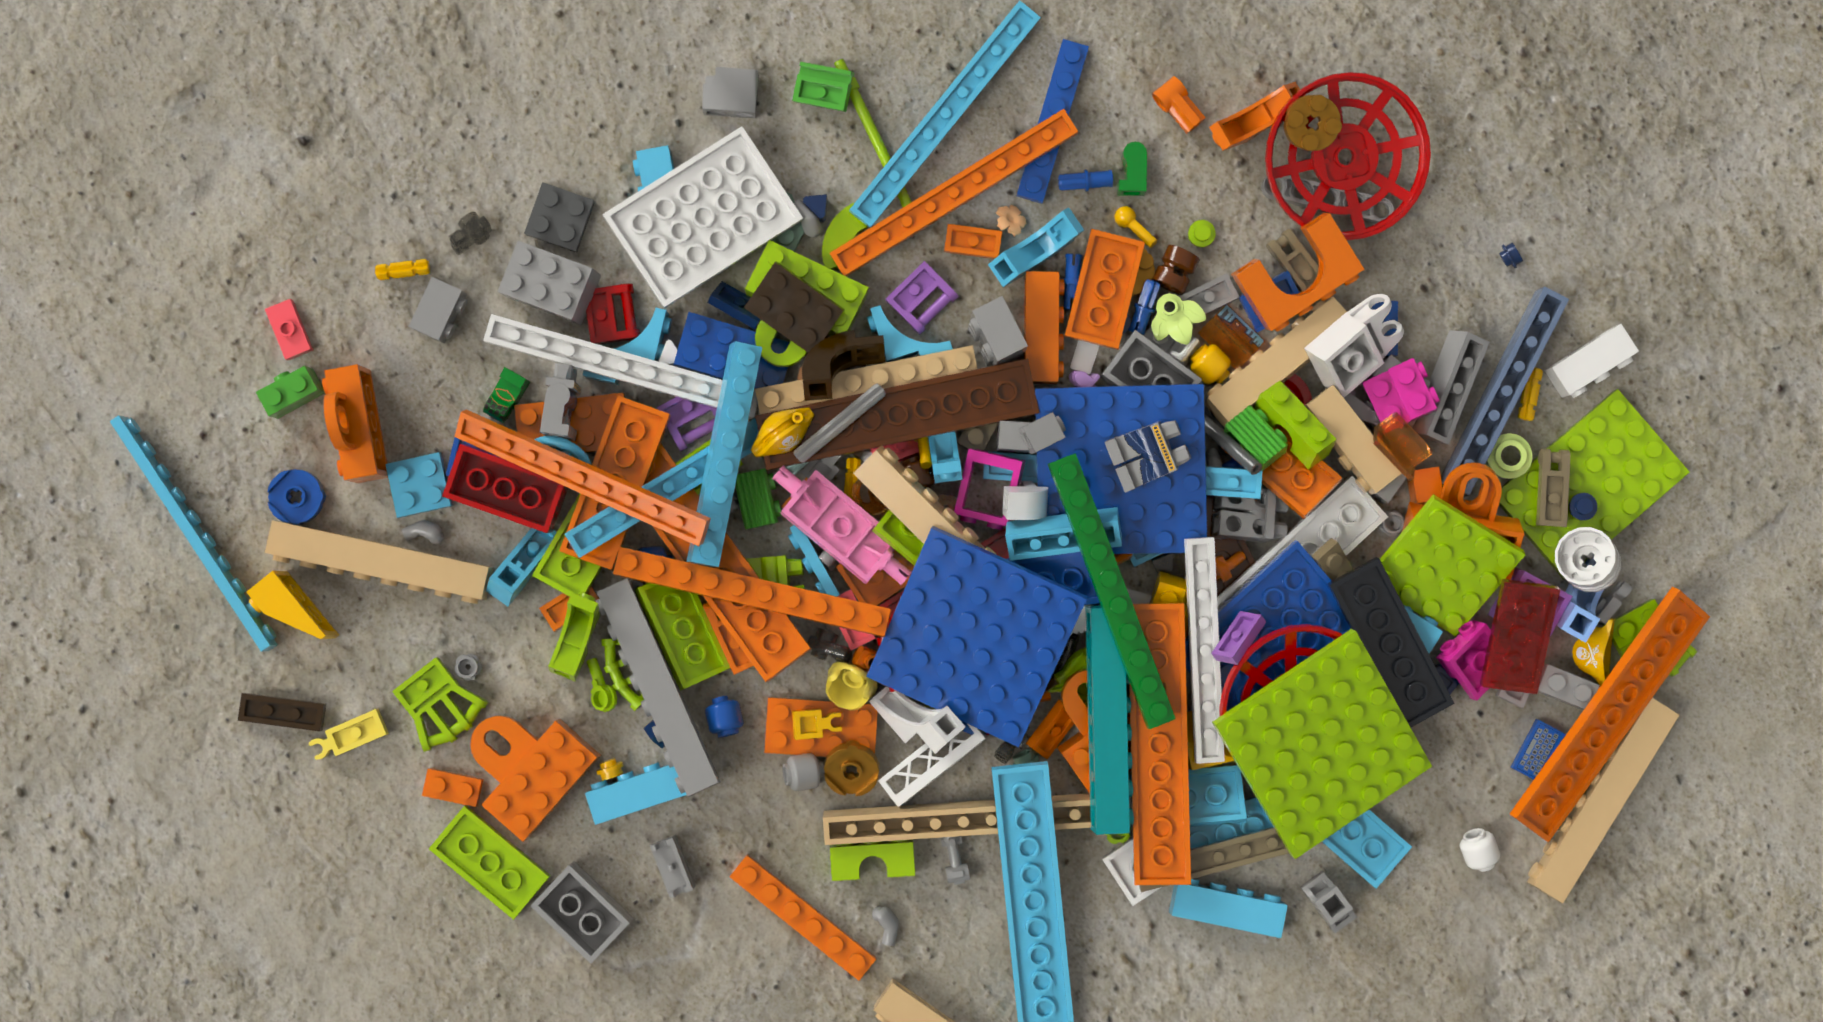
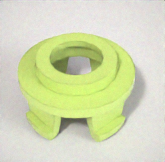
(1506, 471)

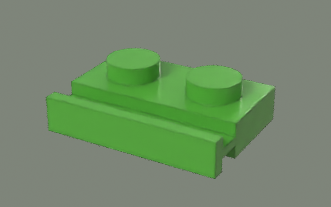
(823, 87)

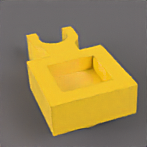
(810, 723)

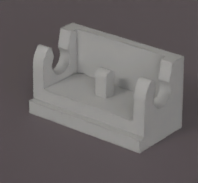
(672, 866)

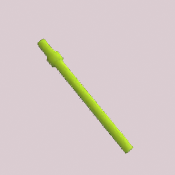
(870, 128)

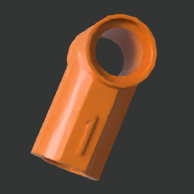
(1174, 98)

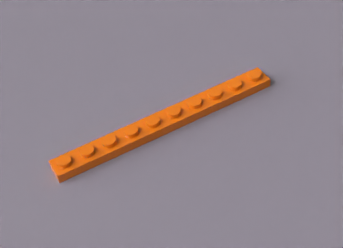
(954, 193)
(582, 477)
(752, 592)

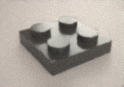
(559, 217)

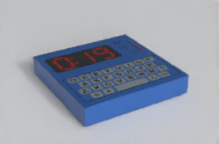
(1537, 749)

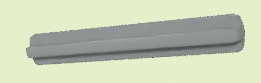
(839, 423)

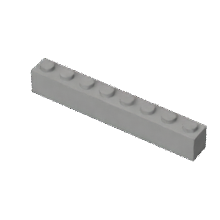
(658, 687)

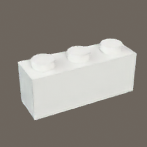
(1592, 362)

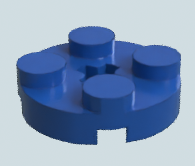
(280, 496)

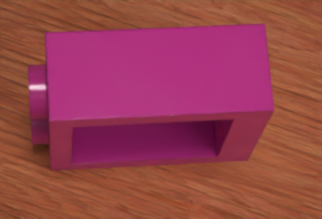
(992, 459)

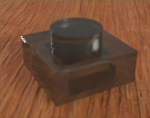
(1169, 563)

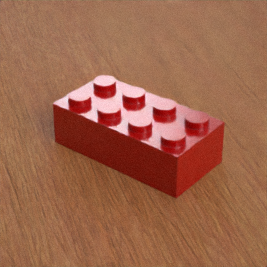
(504, 489)

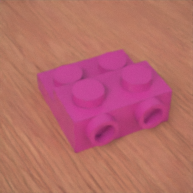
(1402, 391)
(1465, 657)

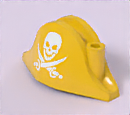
(782, 432)
(1595, 654)

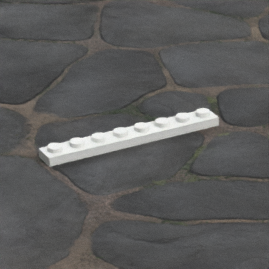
(1203, 639)

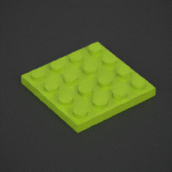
(1448, 564)

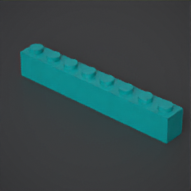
(1107, 729)

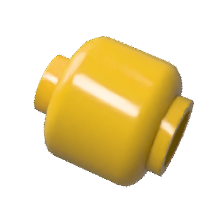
(1210, 364)

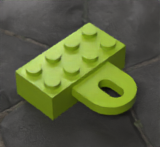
(837, 287)

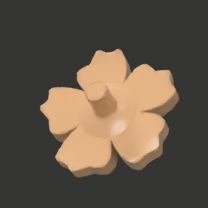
(1010, 219)

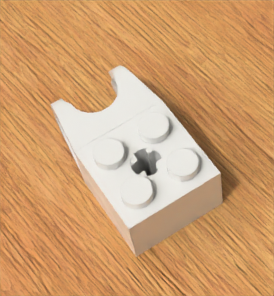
(1354, 345)

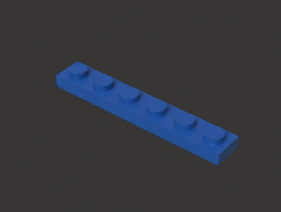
(1058, 97)

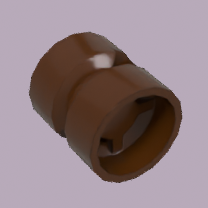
(1179, 260)

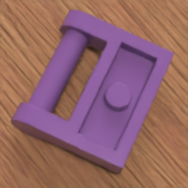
(915, 291)
(683, 412)

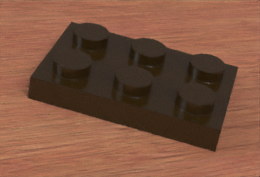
(794, 307)

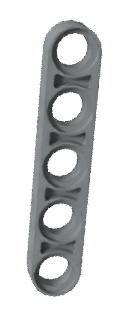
(1340, 199)

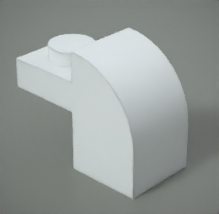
(1025, 501)

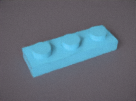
(812, 562)

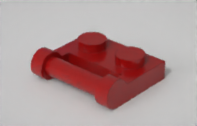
(602, 315)

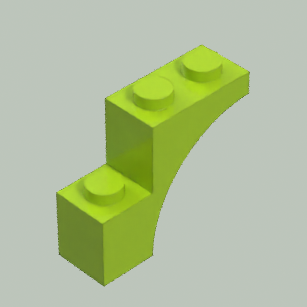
(575, 635)

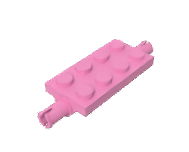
(838, 526)

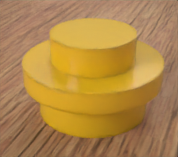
(610, 769)

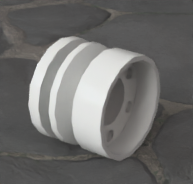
(1583, 544)

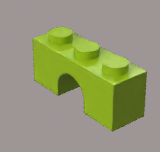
(1309, 436)
(896, 854)

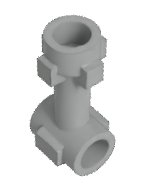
(957, 872)

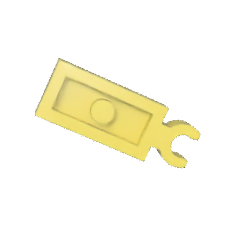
(352, 734)

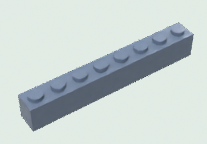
(1507, 381)

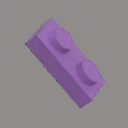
(1238, 637)

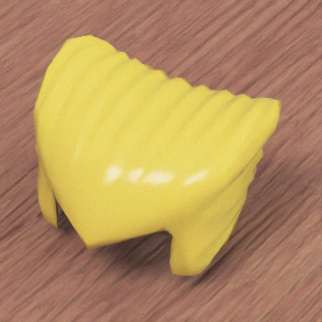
(849, 686)

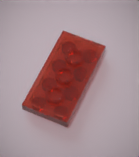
(1519, 636)

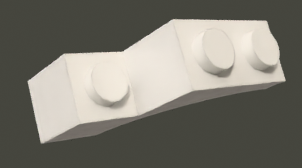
(909, 718)

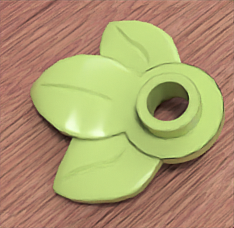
(1178, 322)

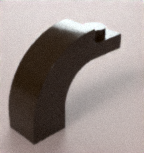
(834, 355)

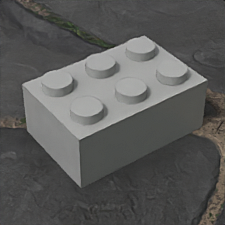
(549, 282)
(997, 333)
(1146, 364)
(582, 912)

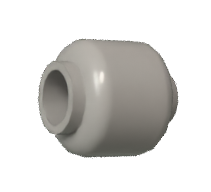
(803, 772)

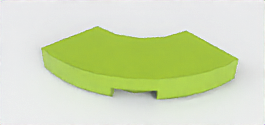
(841, 230)

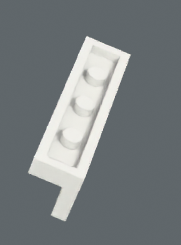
(933, 772)

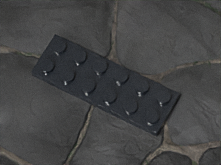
(1391, 640)

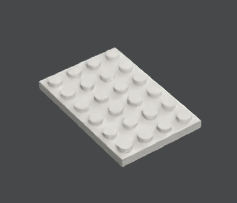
(702, 217)

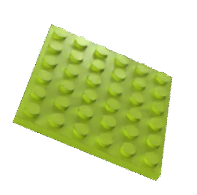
(1322, 743)

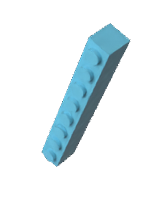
(725, 449)

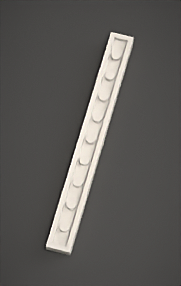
(606, 361)

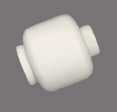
(1480, 849)

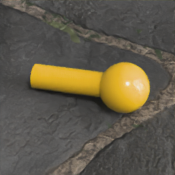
(1126, 218)
(924, 452)

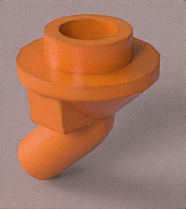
(1223, 567)

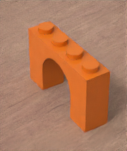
(1336, 266)

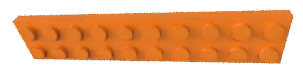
(763, 635)
(1610, 714)
(1161, 758)

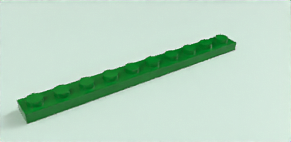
(1111, 591)

